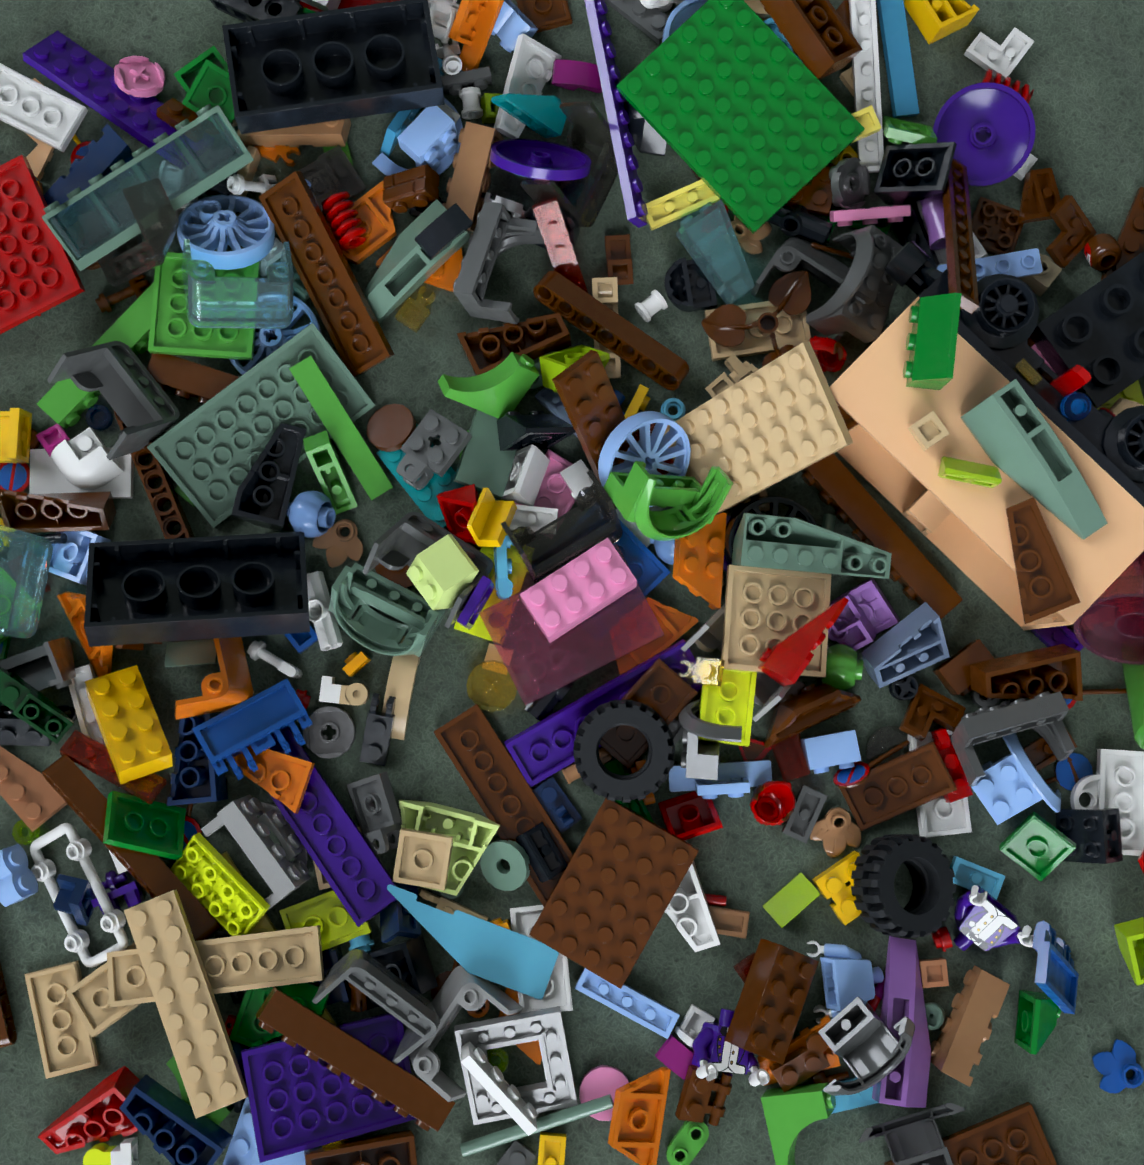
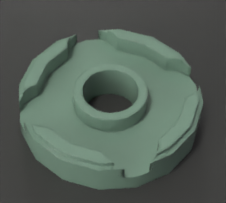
(495, 873)

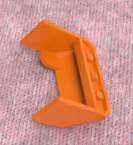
(223, 688)

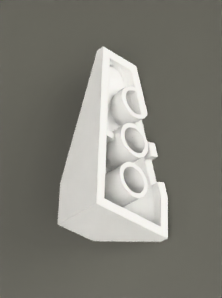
(691, 912)

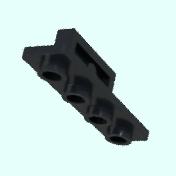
(17, 732)

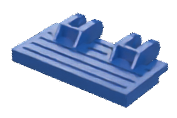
(252, 726)
(1055, 968)

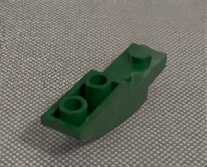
(33, 706)

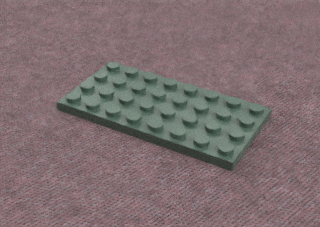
(226, 435)

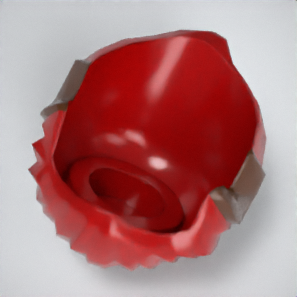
(829, 353)
(773, 802)

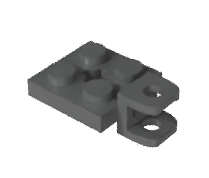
(423, 458)
(379, 820)

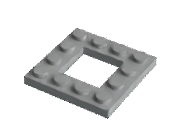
(515, 1029)

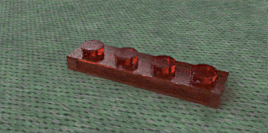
(558, 241)
(96, 759)

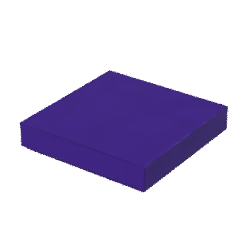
(476, 602)

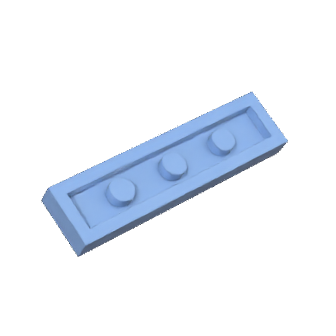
(629, 1003)

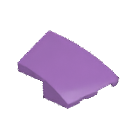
(863, 616)

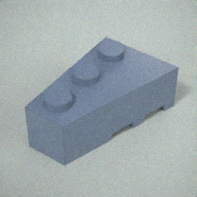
(907, 647)

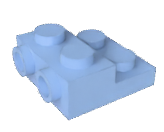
(71, 558)

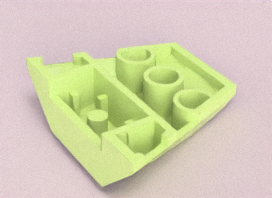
(470, 832)

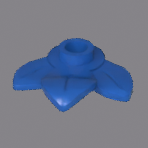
(1115, 1066)

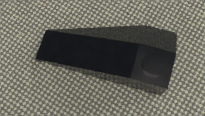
(268, 485)

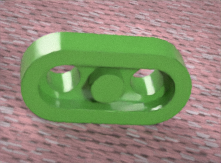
(686, 1143)

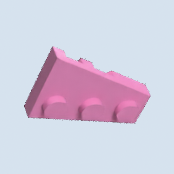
(871, 215)

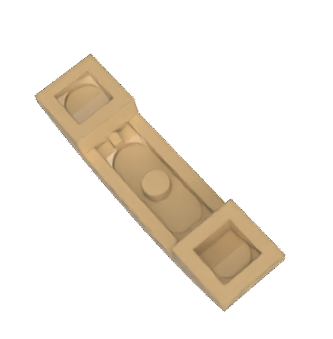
(606, 292)
(401, 685)

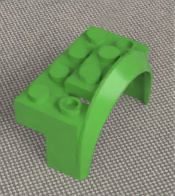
(638, 490)

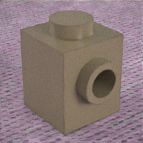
(1041, 282)

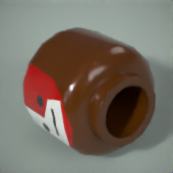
(1102, 252)

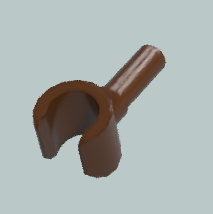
(822, 1078)

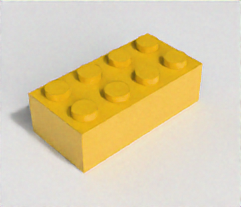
(128, 724)

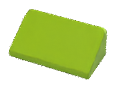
(969, 472)
(791, 900)

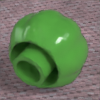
(842, 667)

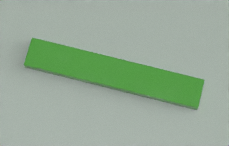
(340, 427)

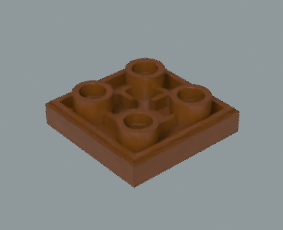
(996, 226)

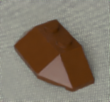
(807, 710)

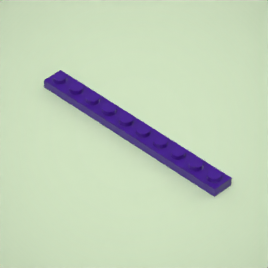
(617, 116)

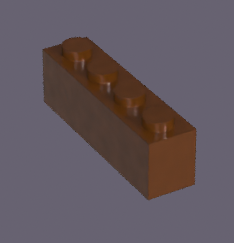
(188, 377)

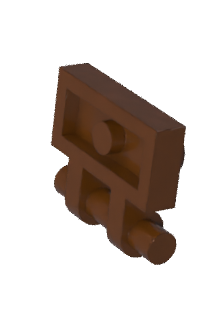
(695, 1097)

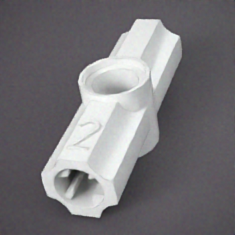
(323, 620)

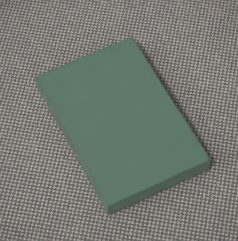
(481, 458)

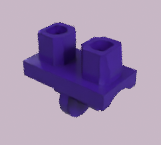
(131, 891)

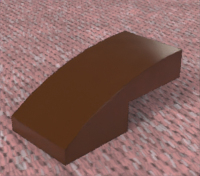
(619, 258)

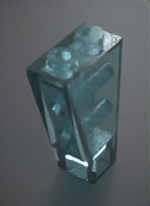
(717, 251)

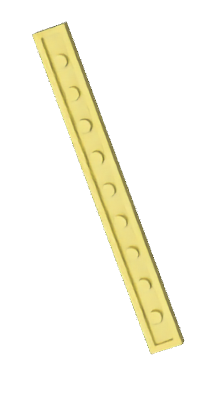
(696, 195)

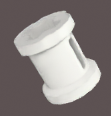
(471, 103)
(651, 305)

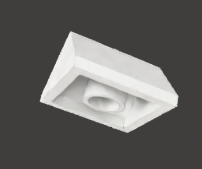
(526, 476)

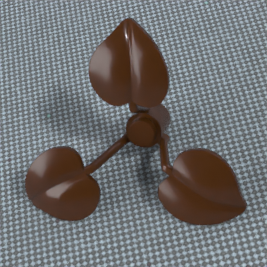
(728, 321)

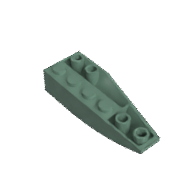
(407, 265)
(1033, 457)
(801, 546)

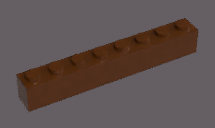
(878, 530)
(354, 1059)

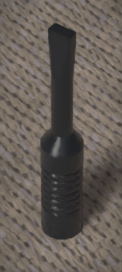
(60, 538)

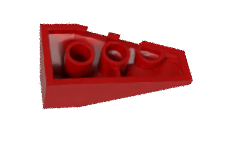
(792, 655)
(94, 1115)

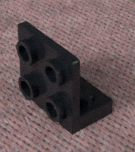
(1094, 832)

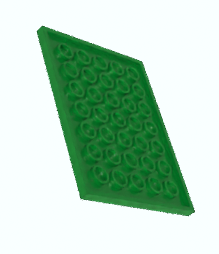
(740, 109)

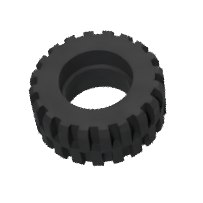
(634, 785)
(930, 878)

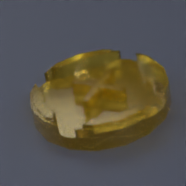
(491, 686)

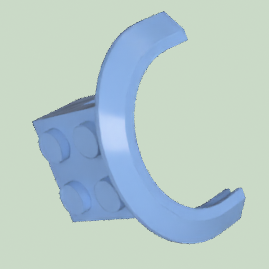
(427, 140)
(1013, 784)

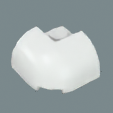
(85, 461)

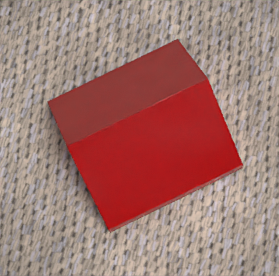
(457, 509)
(689, 815)

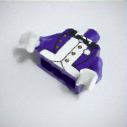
(987, 922)
(716, 1055)

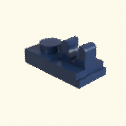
(557, 804)

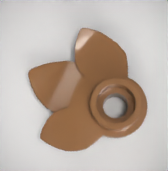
(750, 242)
(339, 547)
(836, 836)

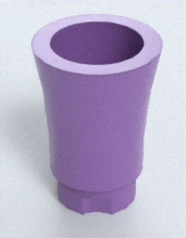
(934, 218)

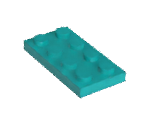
(425, 498)

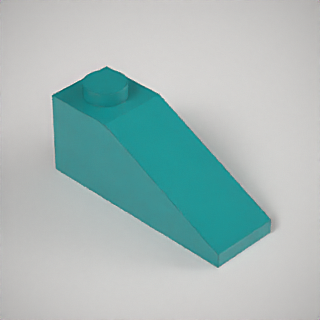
(535, 111)

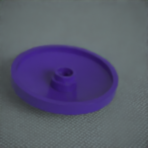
(990, 129)
(540, 159)

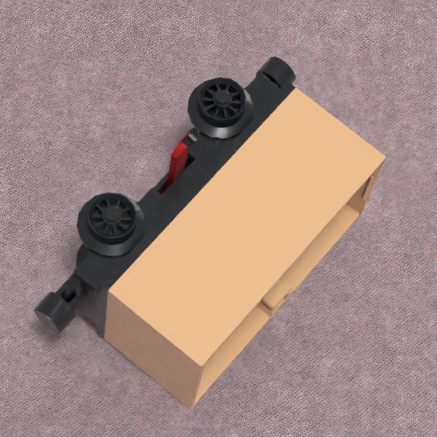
(971, 519)

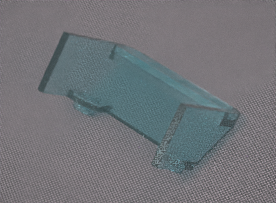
(238, 300)
(23, 580)

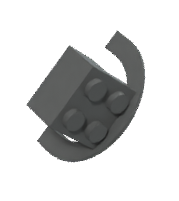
(701, 756)
(865, 1046)
(915, 1137)

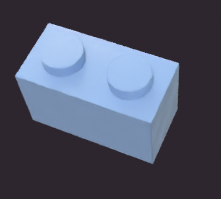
(831, 750)

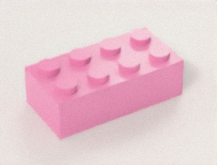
(578, 590)

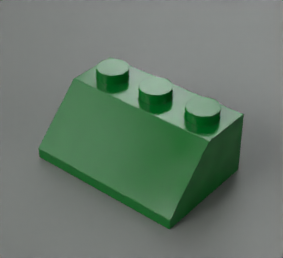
(932, 341)

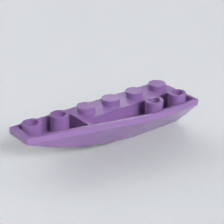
(904, 997)

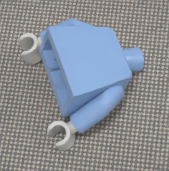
(844, 977)

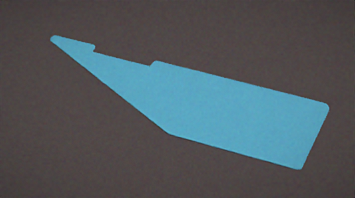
(486, 947)

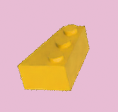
(940, 17)

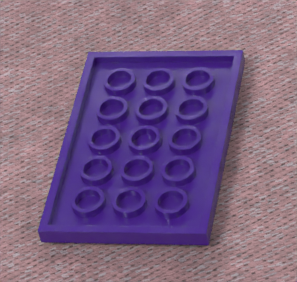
(306, 1105)

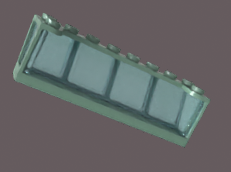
(186, 164)

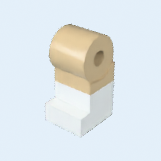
(354, 694)

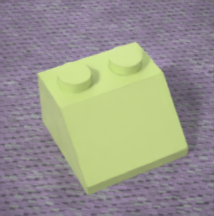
(442, 572)

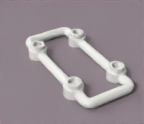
(45, 870)

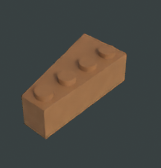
(318, 135)
(472, 169)
(968, 1024)

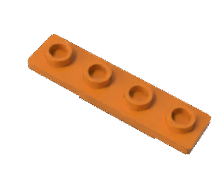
(473, 28)

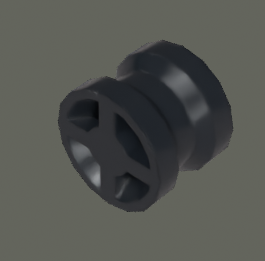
(908, 688)

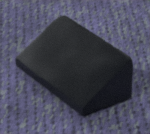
(542, 852)

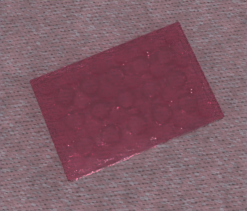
(599, 640)

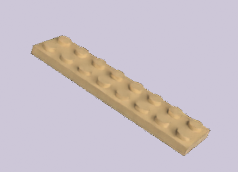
(230, 964)
(186, 1003)

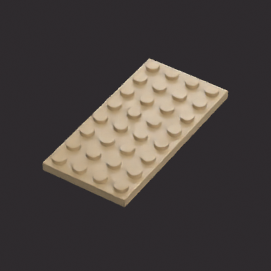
(766, 426)

